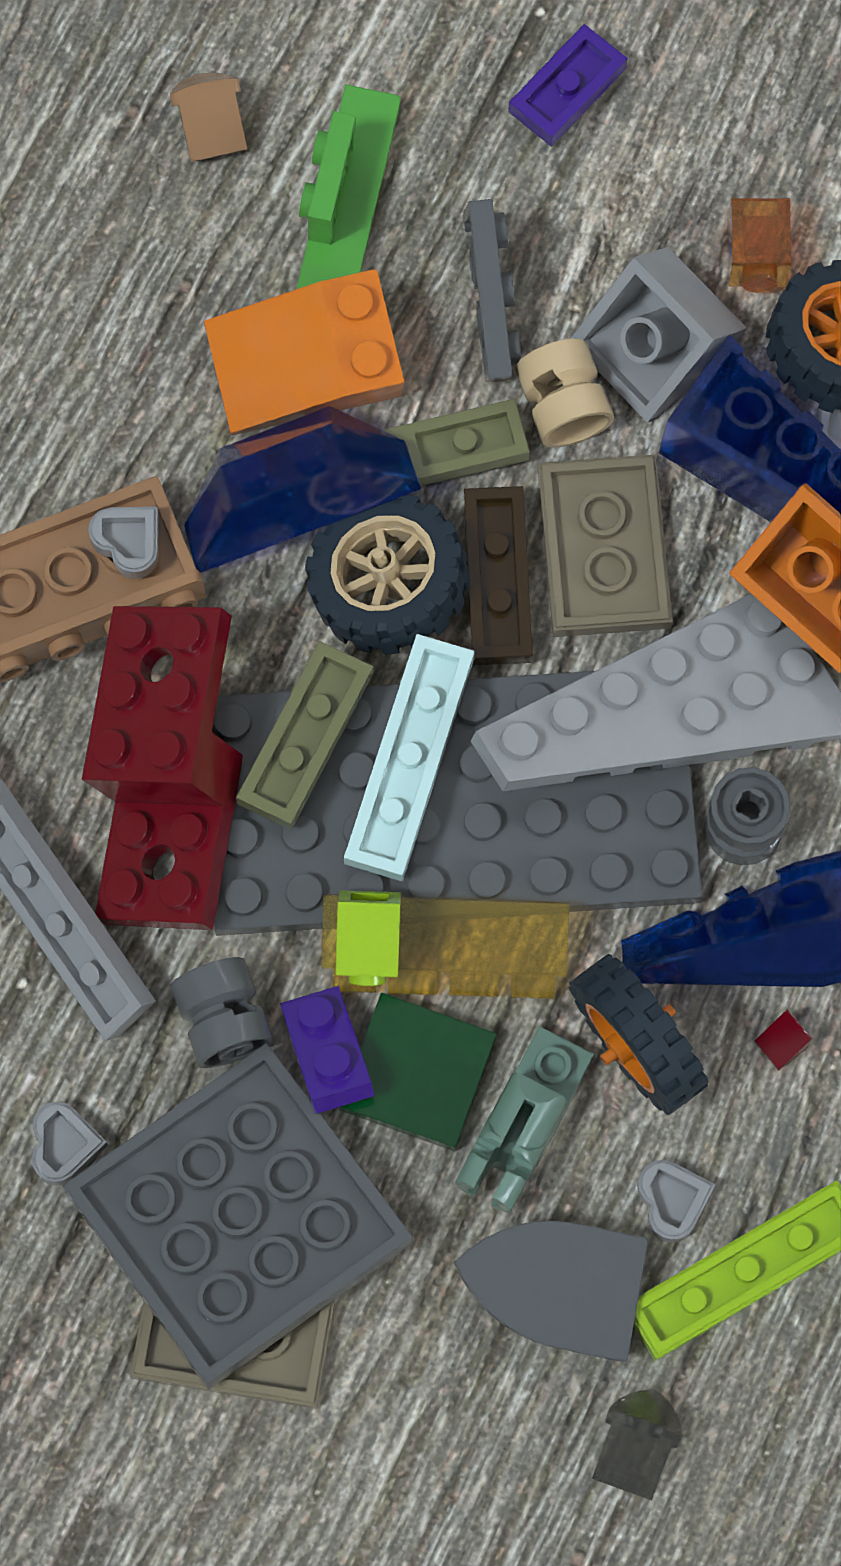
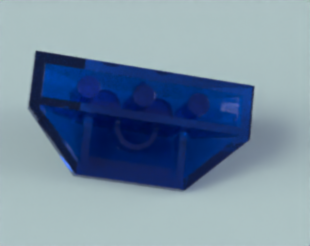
(294, 483)

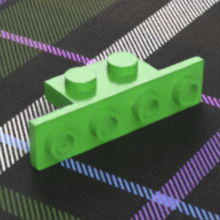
(347, 184)

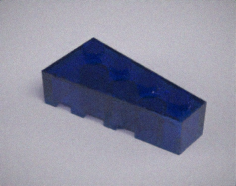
(750, 437)

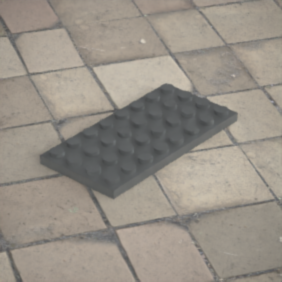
(572, 842)

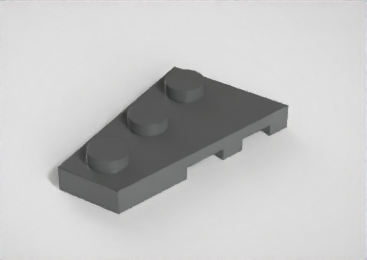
(495, 289)

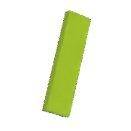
(740, 1273)

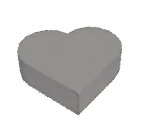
(128, 537)
(64, 1145)
(674, 1199)

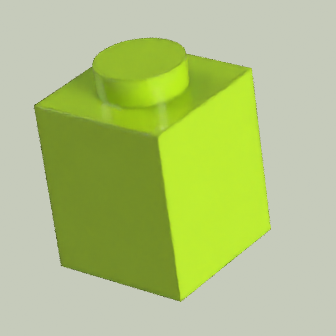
(368, 936)

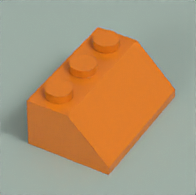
(798, 571)

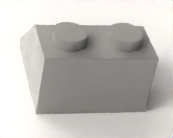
(656, 331)

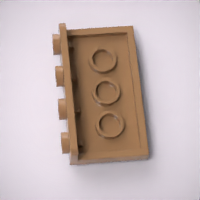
(64, 592)

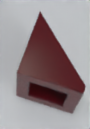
(783, 1040)

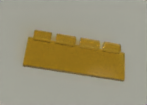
(472, 943)

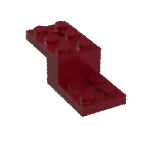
(163, 766)

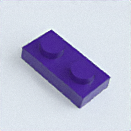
(567, 85)
(327, 1049)

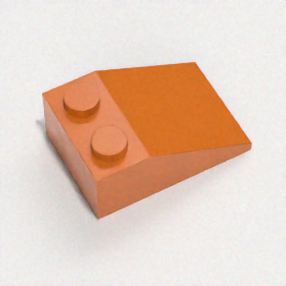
(305, 353)

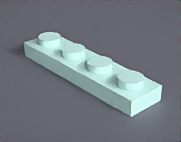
(409, 757)

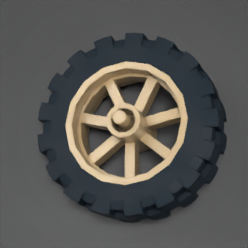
(418, 612)

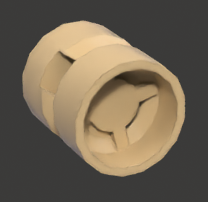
(561, 385)

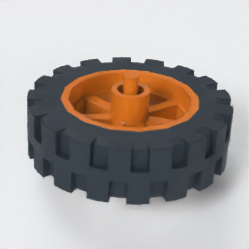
(804, 360)
(638, 1034)

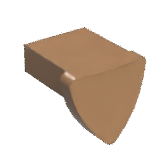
(210, 114)

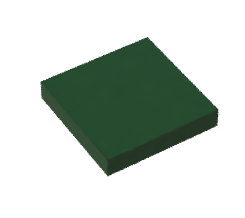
(421, 1071)

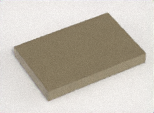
(604, 545)
(282, 1373)

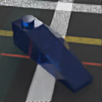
(762, 938)

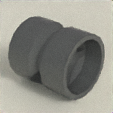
(747, 816)
(221, 1011)

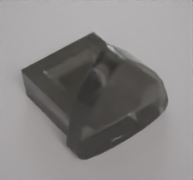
(638, 1442)

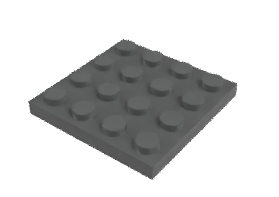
(238, 1215)

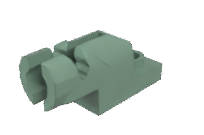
(525, 1117)

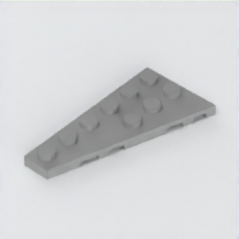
(687, 699)

